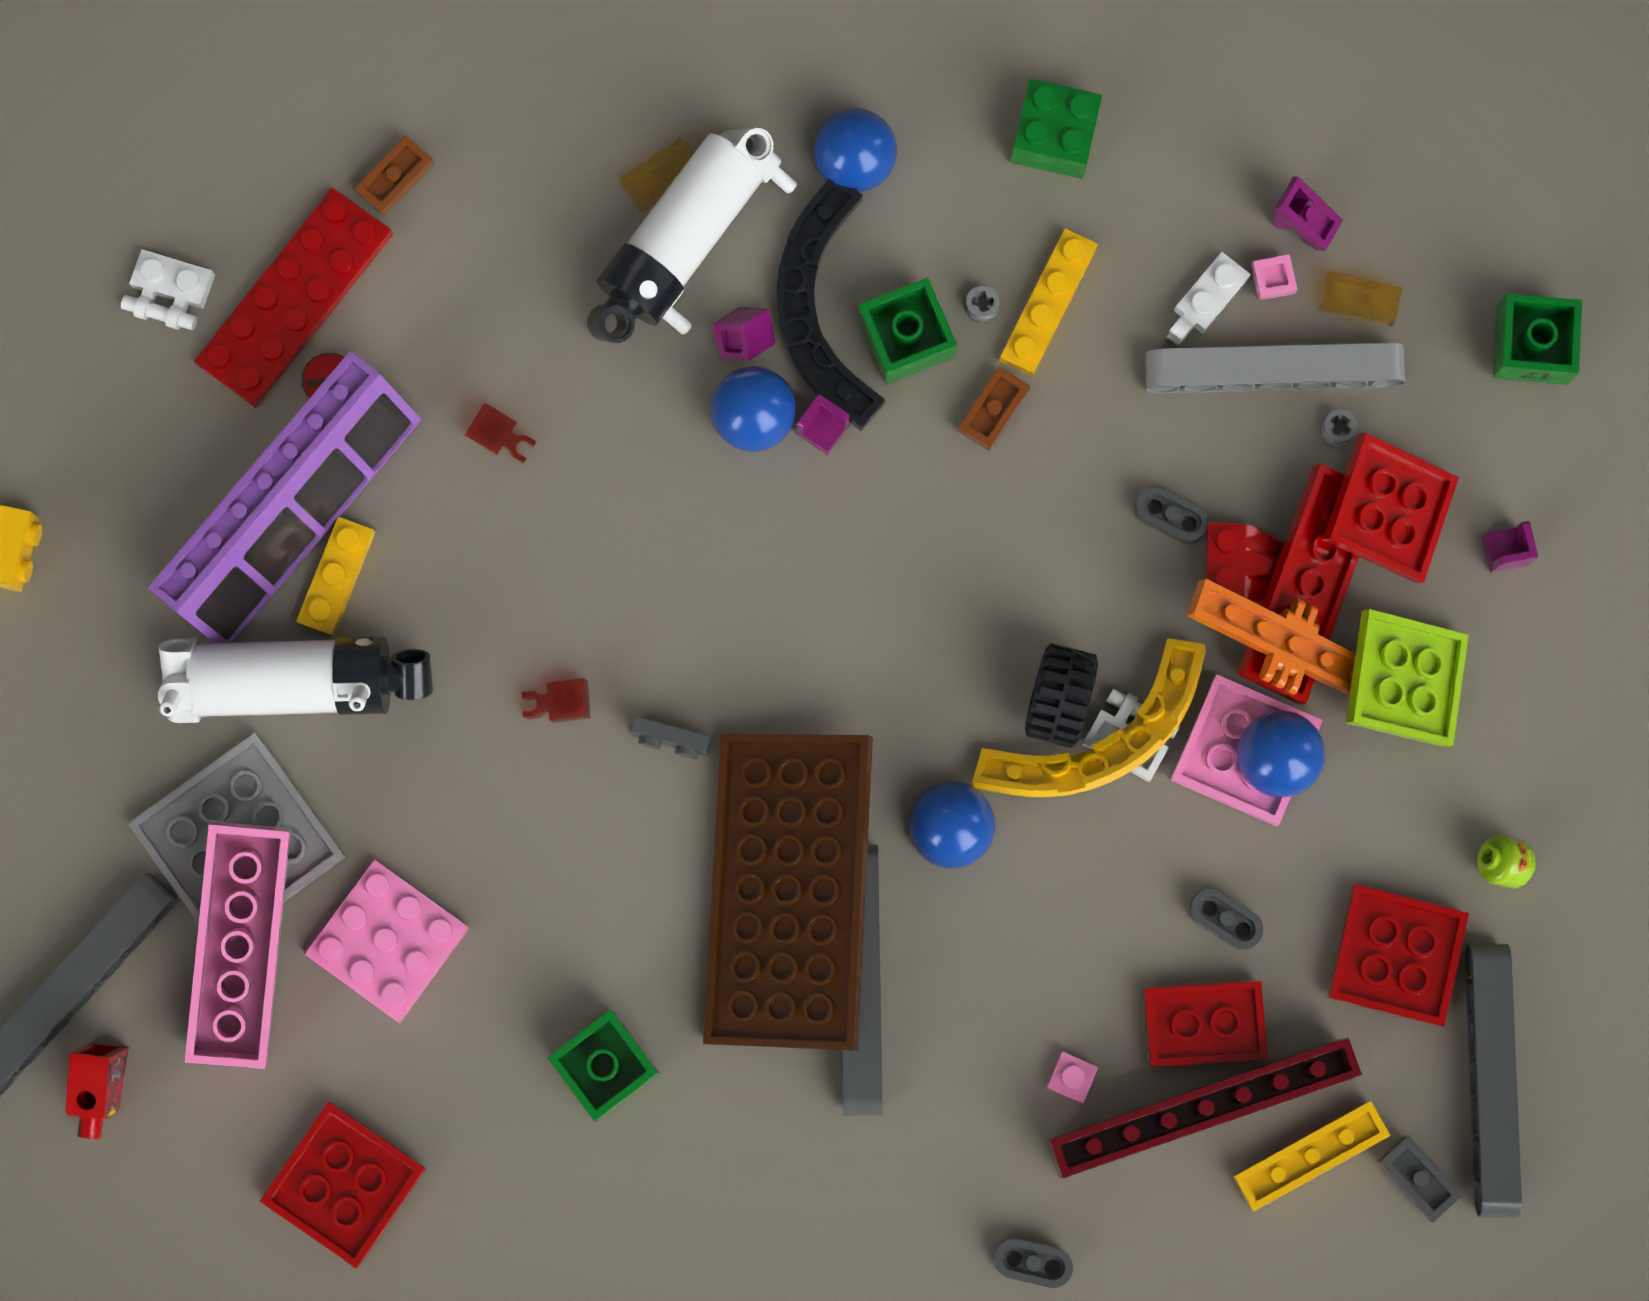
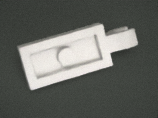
(1208, 297)

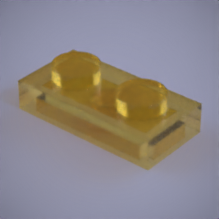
(654, 176)
(1360, 298)

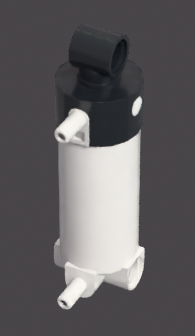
(682, 229)
(287, 677)

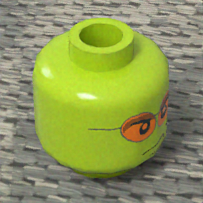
(1506, 861)

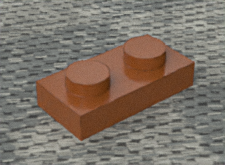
(394, 175)
(993, 408)

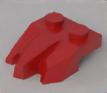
(1241, 558)

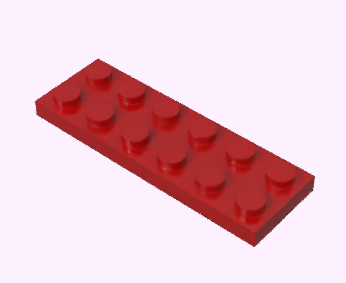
(293, 297)
(1307, 571)

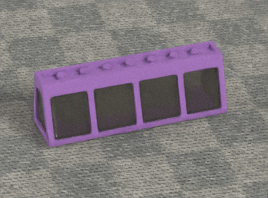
(286, 501)

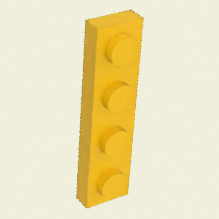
(1048, 302)
(1311, 1155)

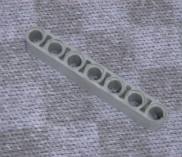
(1274, 368)

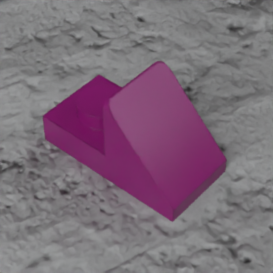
(1306, 214)

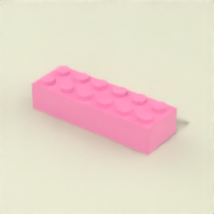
(237, 945)

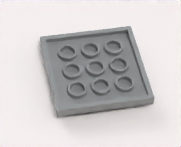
(240, 789)

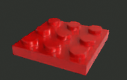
(1390, 508)
(1398, 955)
(343, 1185)

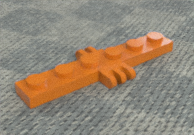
(1286, 639)

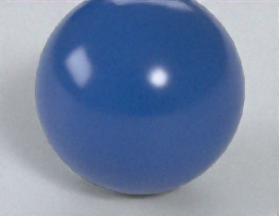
(855, 149)
(753, 408)
(1281, 754)
(951, 825)

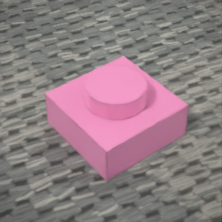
(1274, 277)
(1072, 1077)

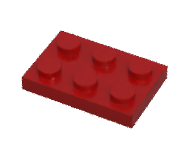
(1205, 1024)

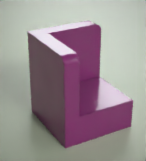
(744, 333)
(823, 424)
(1510, 547)

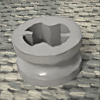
(990, 297)
(1351, 429)

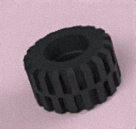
(1061, 695)

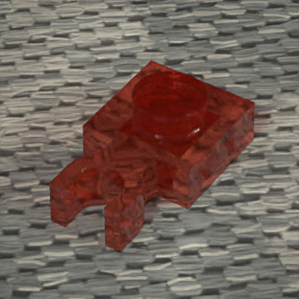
(494, 430)
(564, 701)

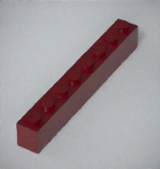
(1203, 1107)

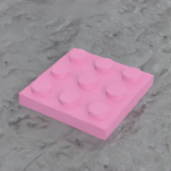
(1210, 754)
(387, 941)

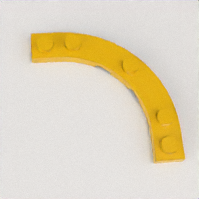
(1111, 756)

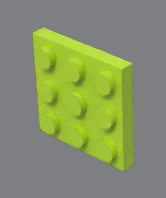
(1407, 678)

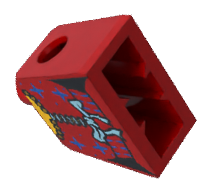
(96, 1072)

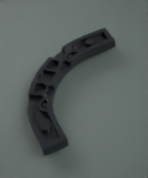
(798, 310)

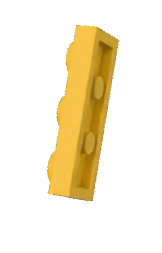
(335, 577)

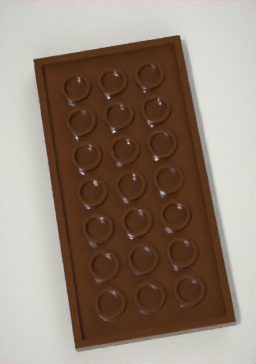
(788, 891)

